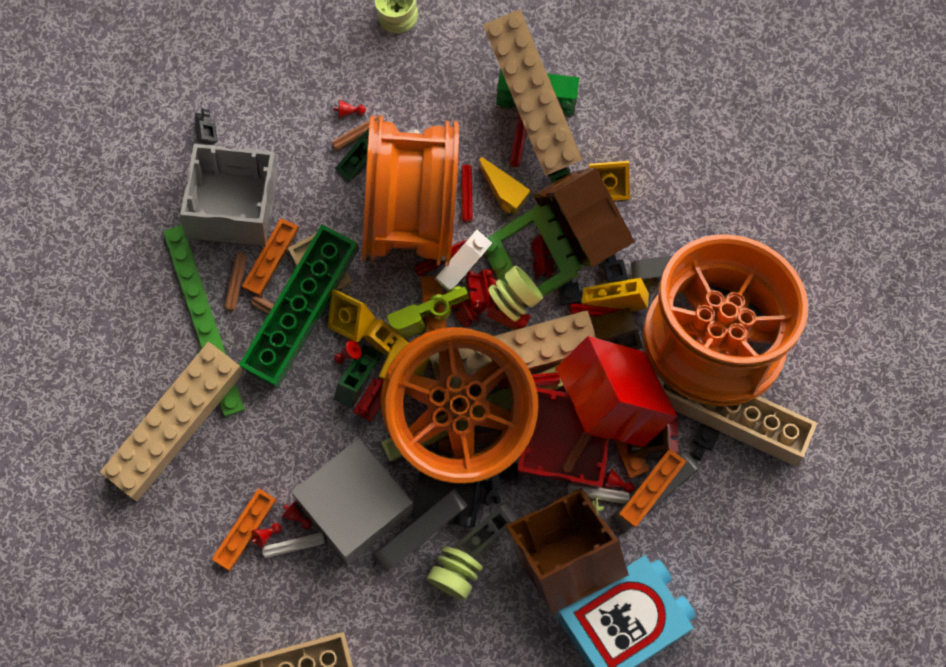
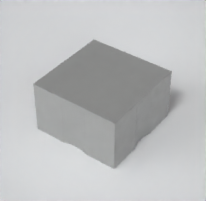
(229, 195)
(353, 501)

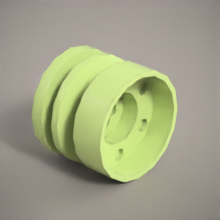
(397, 21)
(512, 295)
(453, 576)

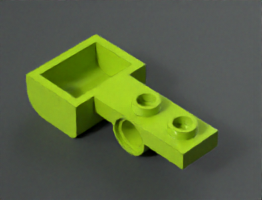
(410, 319)

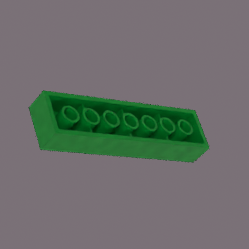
(299, 306)

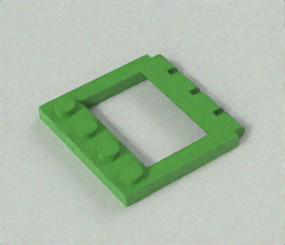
(551, 233)

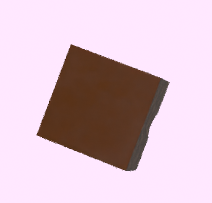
(586, 216)
(567, 550)

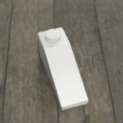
(463, 260)

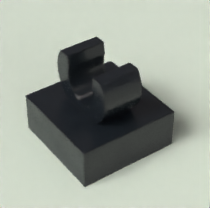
(510, 474)

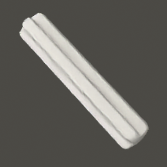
(601, 493)
(293, 545)

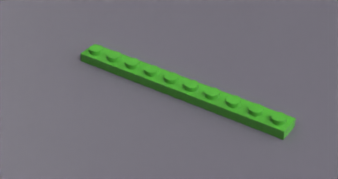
(199, 305)

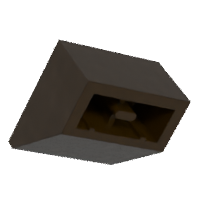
(618, 328)

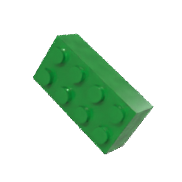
(564, 87)

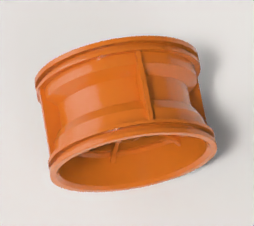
(410, 190)
(751, 274)
(515, 425)

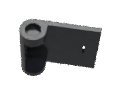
(433, 490)

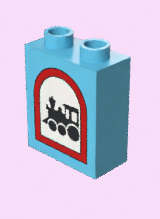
(628, 618)

